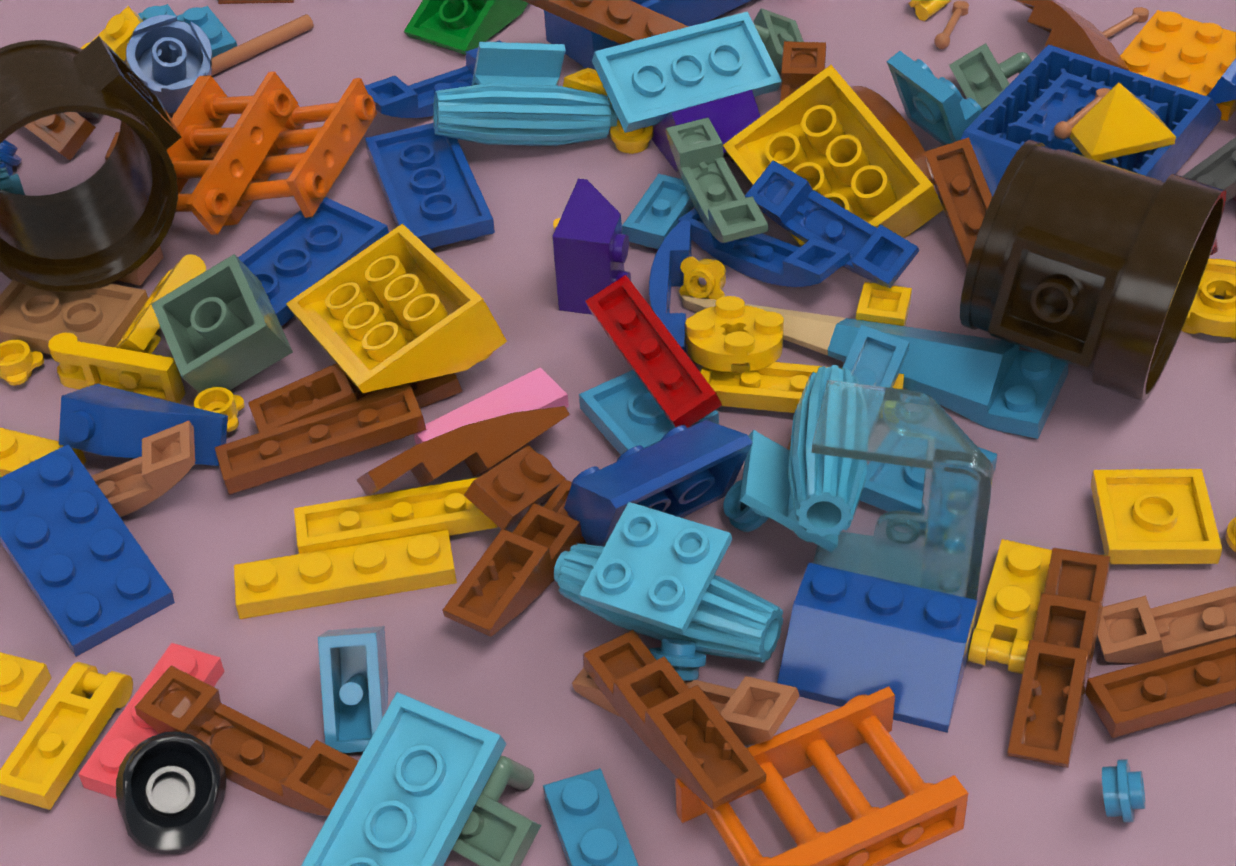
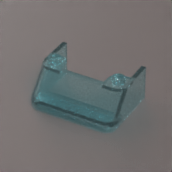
(908, 428)

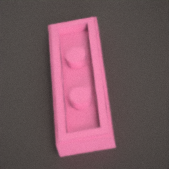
(526, 393)

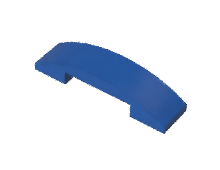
(398, 100)
(795, 206)
(771, 258)
(667, 274)

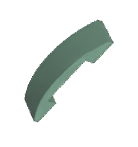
(712, 184)

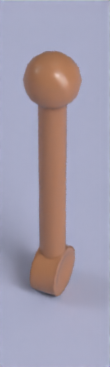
(960, 9)
(1139, 15)
(1063, 129)

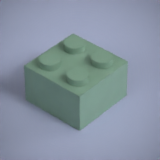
(221, 327)

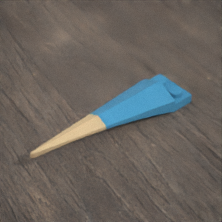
(965, 373)

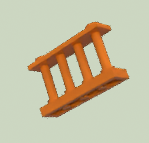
(242, 146)
(324, 159)
(875, 833)

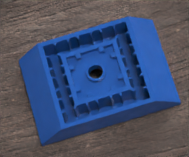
(1059, 87)

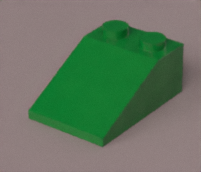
(462, 23)

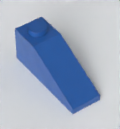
(117, 420)

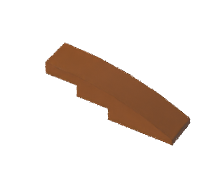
(1072, 31)
(333, 389)
(477, 444)
(516, 567)
(1059, 658)
(673, 720)

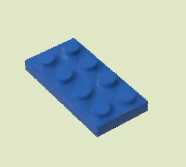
(429, 186)
(309, 250)
(77, 551)

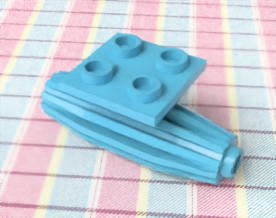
(520, 102)
(801, 488)
(663, 584)

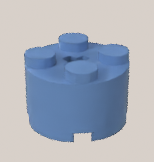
(169, 57)

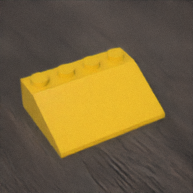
(841, 152)
(397, 315)

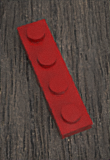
(653, 353)

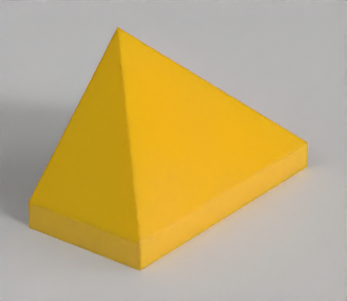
(1120, 127)

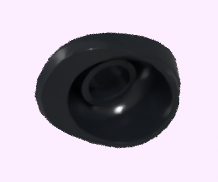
(170, 791)

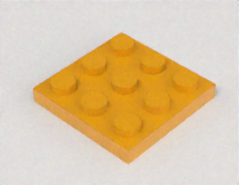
(1183, 54)

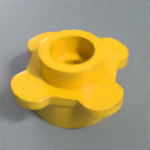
(711, 270)
(18, 361)
(221, 401)

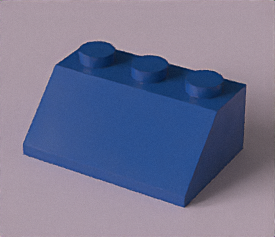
(671, 476)
(872, 633)

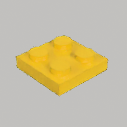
(1155, 516)

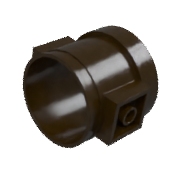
(118, 213)
(1091, 264)

